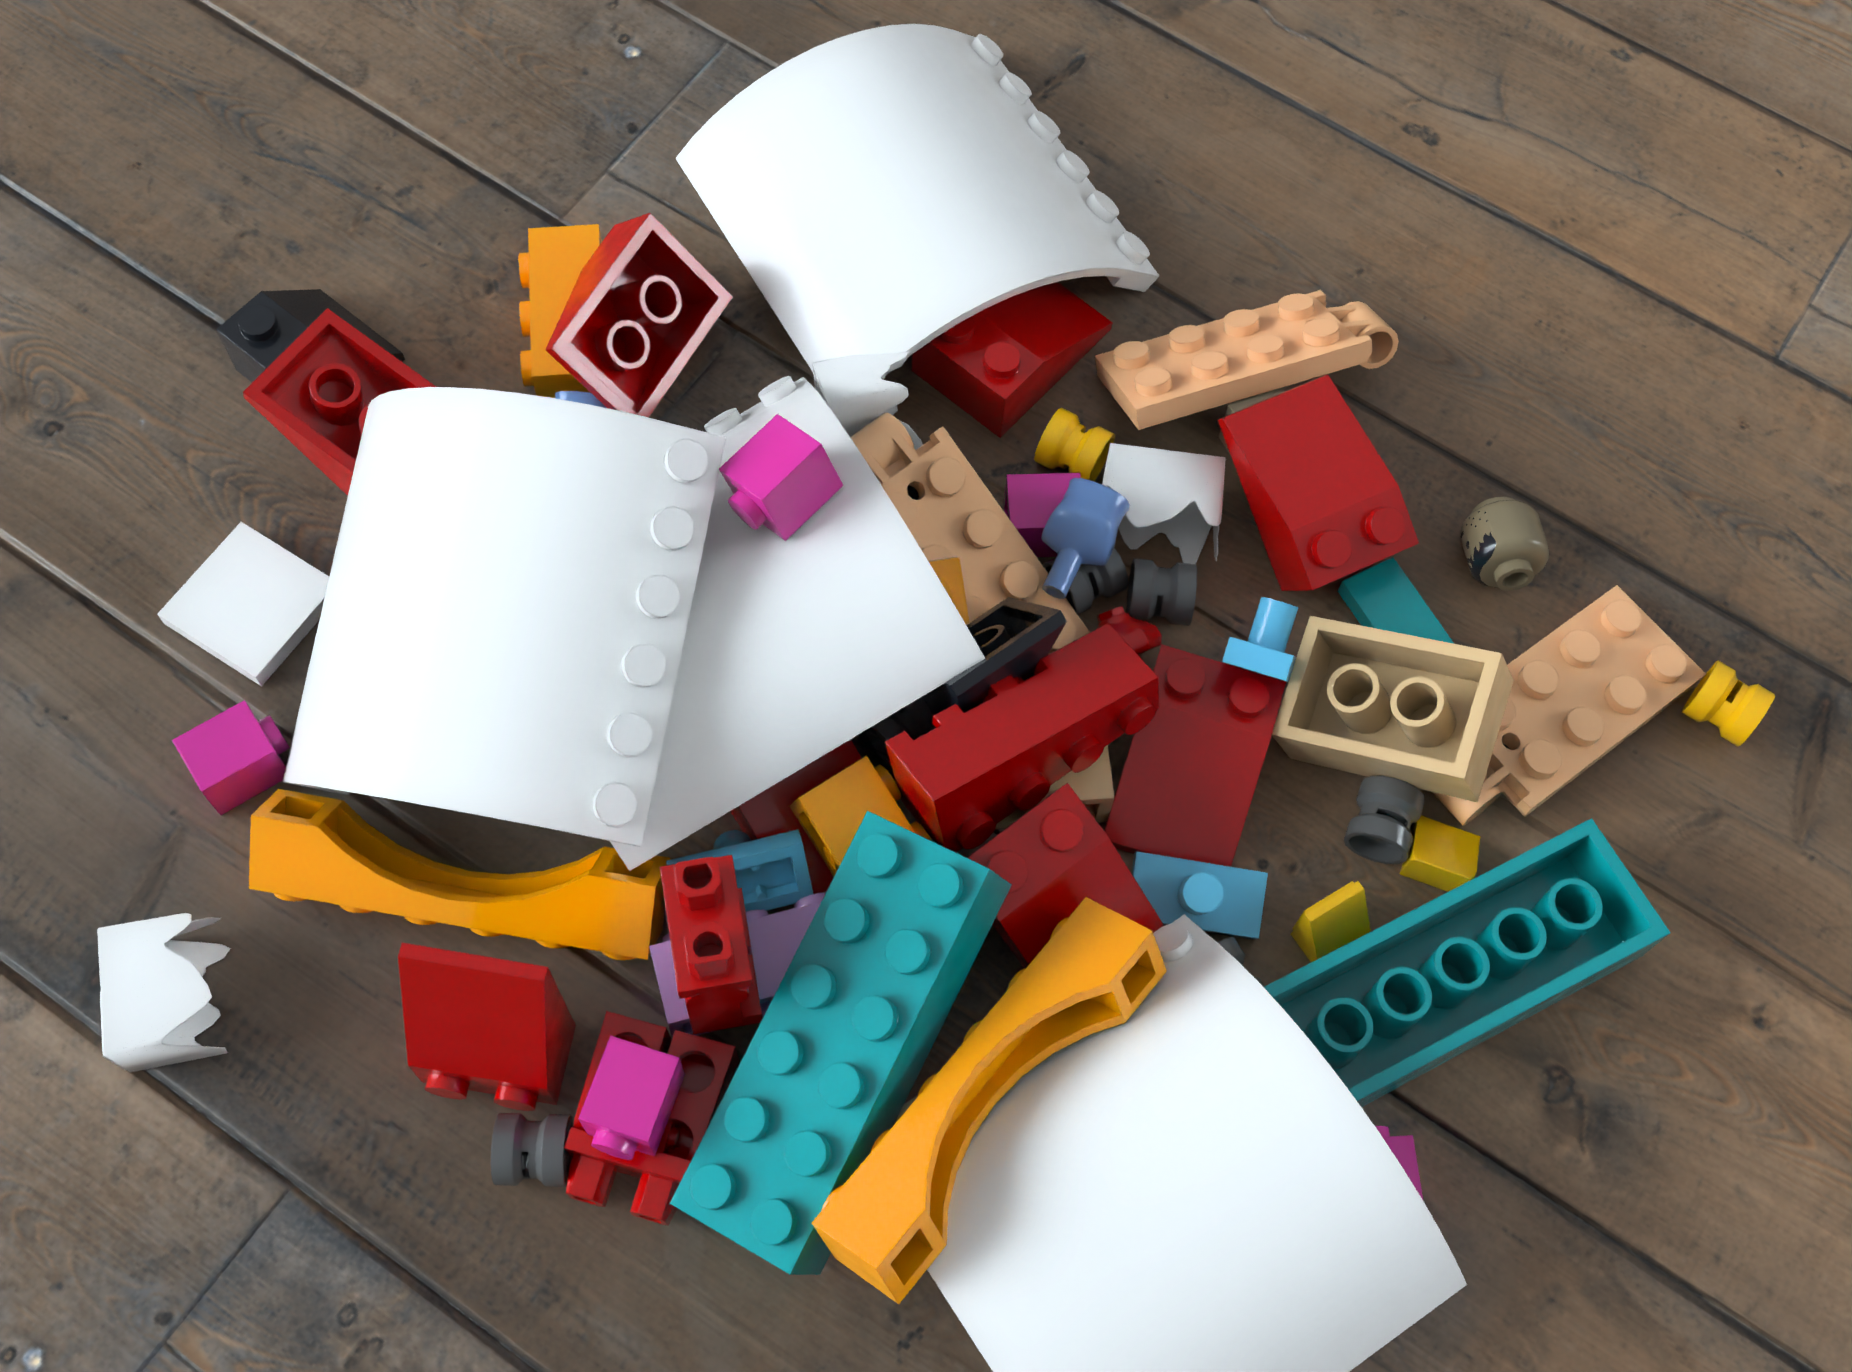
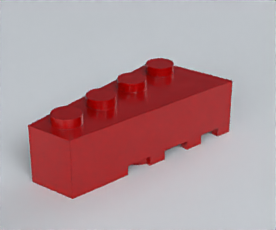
(1022, 738)

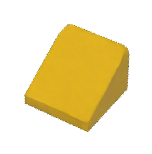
(1441, 855)
(1333, 922)

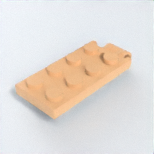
(1242, 356)
(959, 520)
(1578, 701)

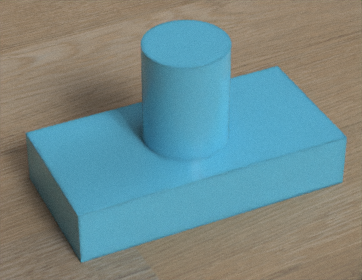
(1266, 642)
(767, 869)
(1209, 894)

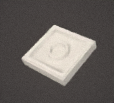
(248, 603)

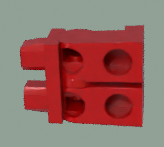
(711, 944)
(707, 1072)

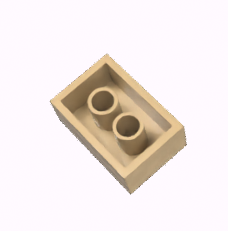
(1394, 706)

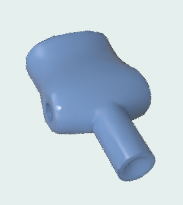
(1081, 531)

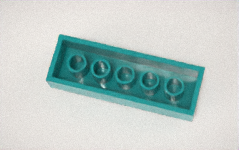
(1471, 962)
(840, 1041)

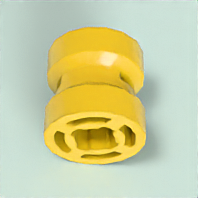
(1067, 444)
(1728, 703)

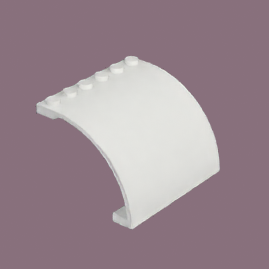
(901, 191)
(507, 609)
(795, 635)
(1187, 1198)

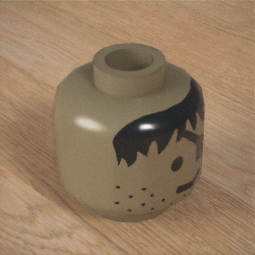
(1504, 543)

